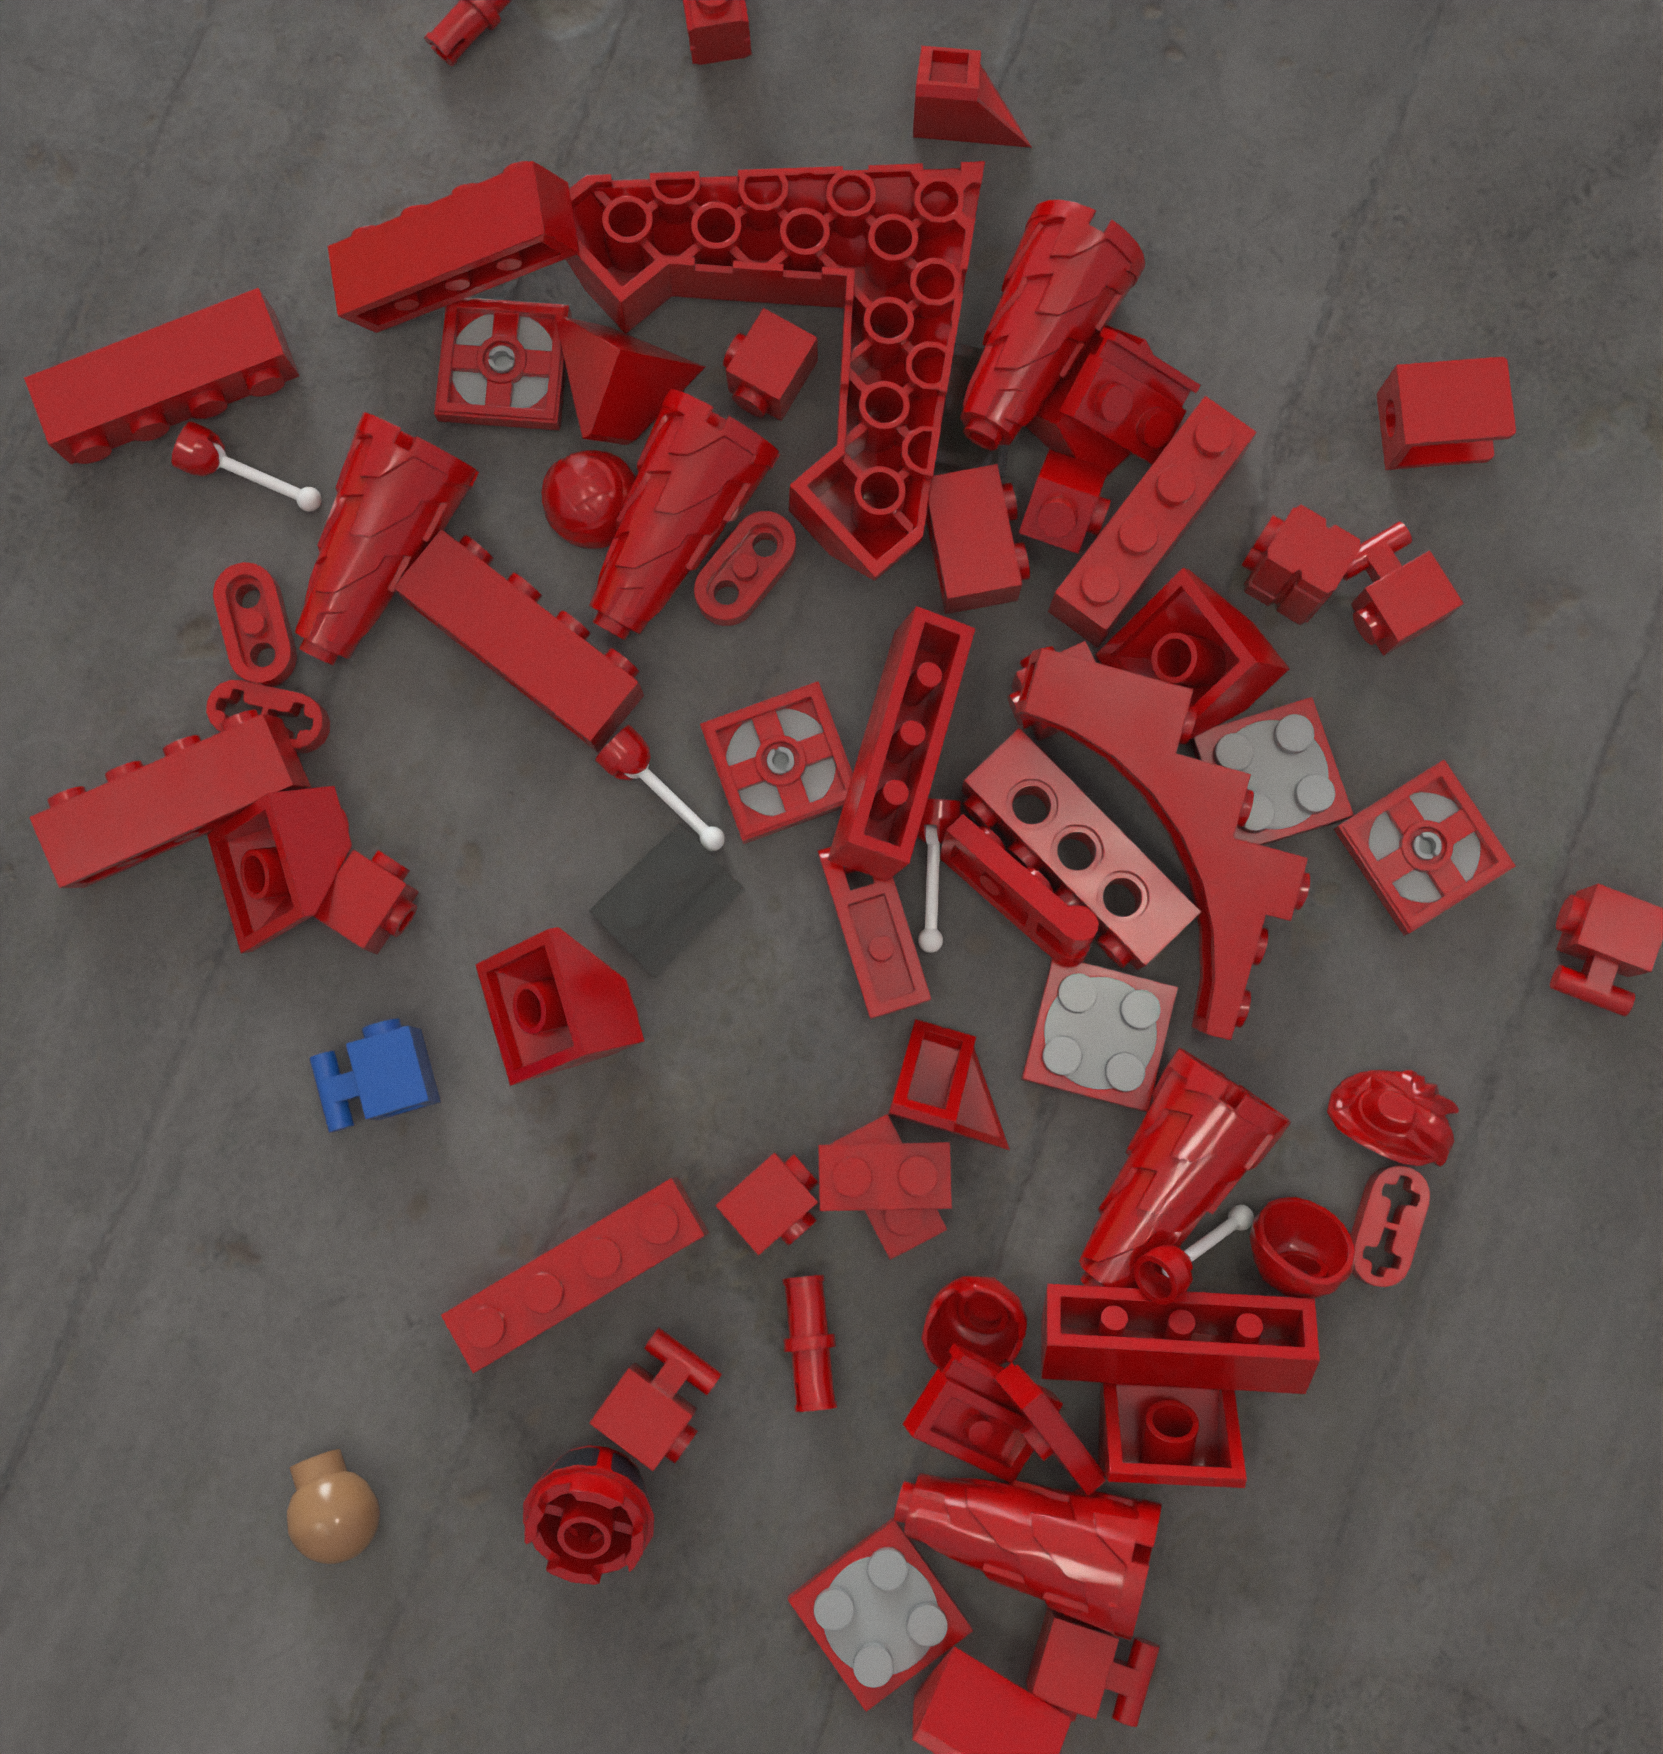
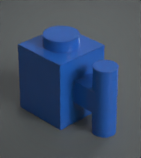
(388, 1075)

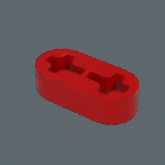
(272, 702)
(1403, 1230)

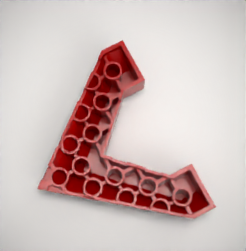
(868, 241)

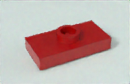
(1047, 1429)

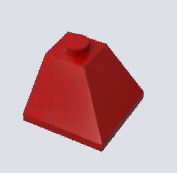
(1199, 643)
(279, 861)
(555, 1006)

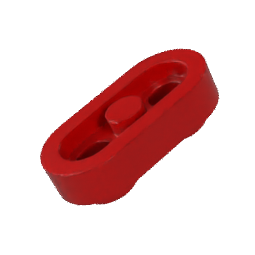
(741, 568)
(254, 628)

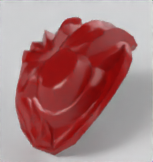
(1394, 1116)

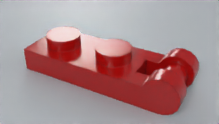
(1018, 892)
(877, 941)

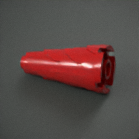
(1052, 303)
(686, 490)
(385, 513)
(1179, 1166)
(1044, 1541)

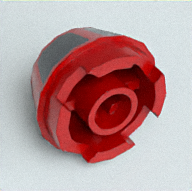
(589, 1514)

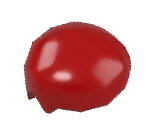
(977, 1316)

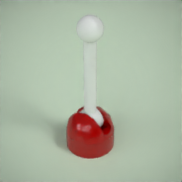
(203, 452)
(629, 757)
(936, 819)
(1166, 1270)

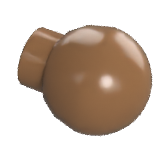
(331, 1511)

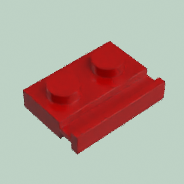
(1129, 396)
(972, 1416)

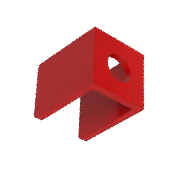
(1445, 412)

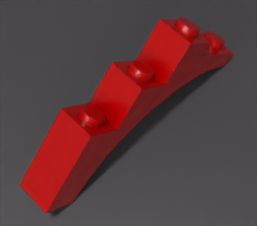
(1232, 882)

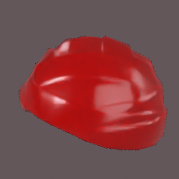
(585, 497)
(1301, 1248)

